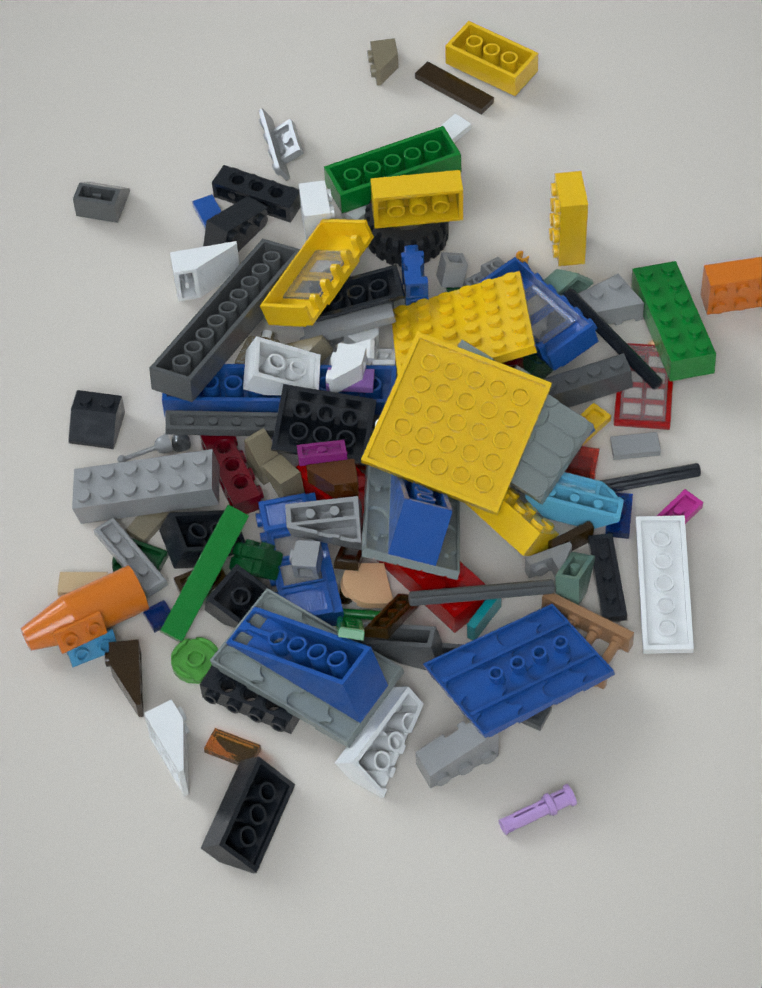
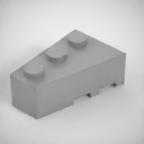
(614, 300)

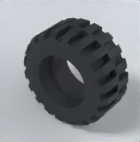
(390, 242)

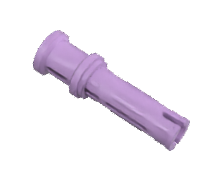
(547, 805)

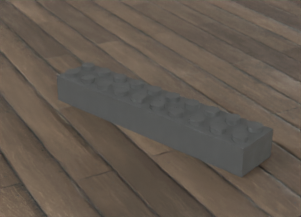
(220, 324)

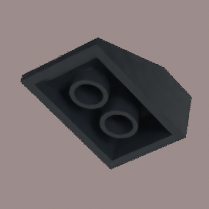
(187, 535)

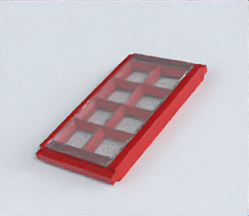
(641, 404)

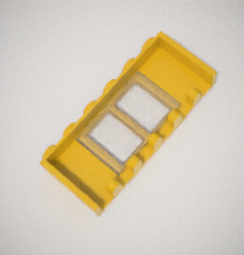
(317, 272)

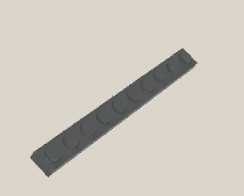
(222, 423)

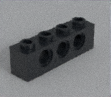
(235, 185)
(213, 691)

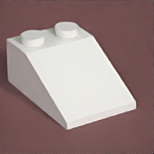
(274, 364)
(168, 734)

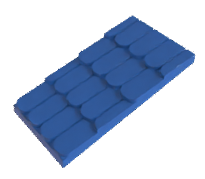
(518, 670)

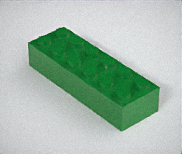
(418, 154)
(674, 321)

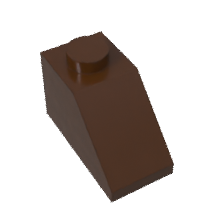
(334, 478)

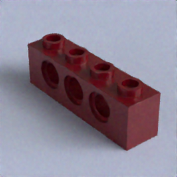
(230, 481)

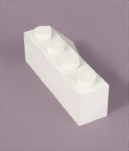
(377, 747)

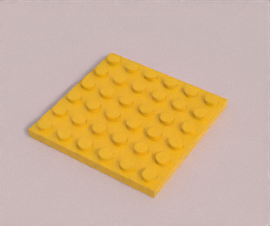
(485, 315)
(456, 423)

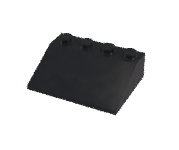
(323, 416)

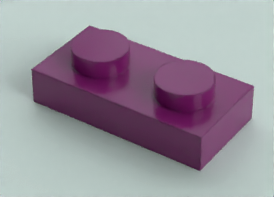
(321, 452)

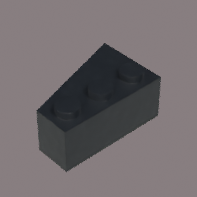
(236, 223)

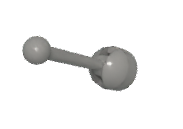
(162, 445)

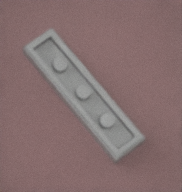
(352, 322)
(128, 553)

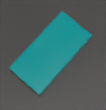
(482, 617)

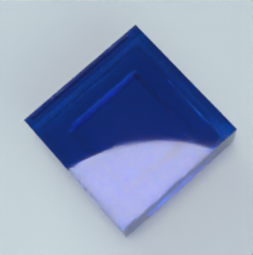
(157, 615)

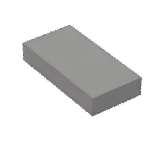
(635, 446)

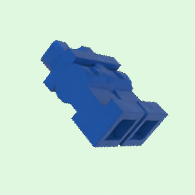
(413, 274)

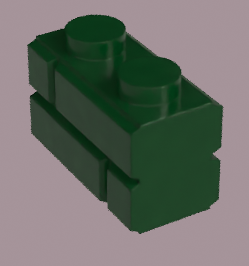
(256, 559)

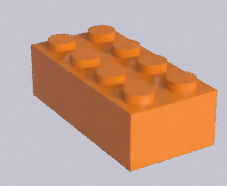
(732, 285)

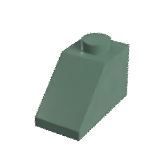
(564, 280)
(574, 577)

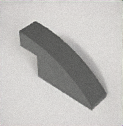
(411, 645)

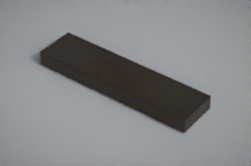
(454, 87)
(390, 617)

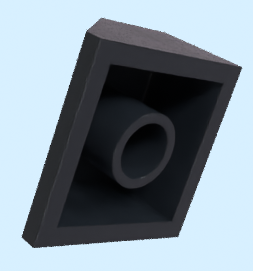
(96, 419)
(234, 596)

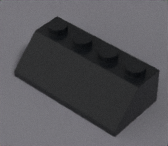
(366, 292)
(248, 815)

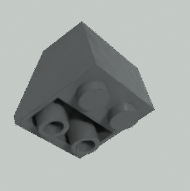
(100, 201)

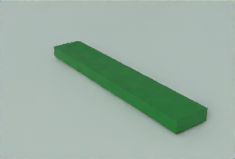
(204, 574)

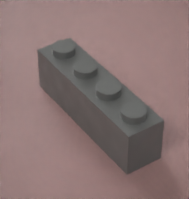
(591, 381)

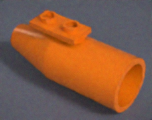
(87, 612)

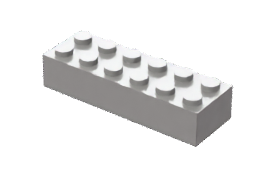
(146, 486)

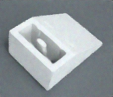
(203, 269)

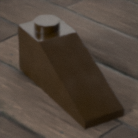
(126, 668)

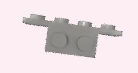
(282, 142)

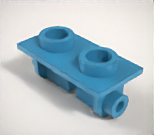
(91, 649)

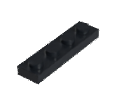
(607, 577)

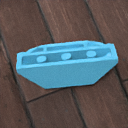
(580, 500)

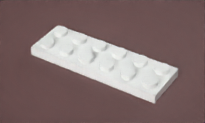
(664, 584)

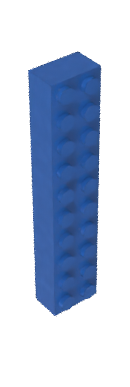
(227, 393)

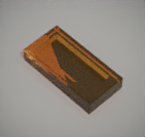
(230, 747)

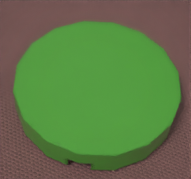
(192, 659)

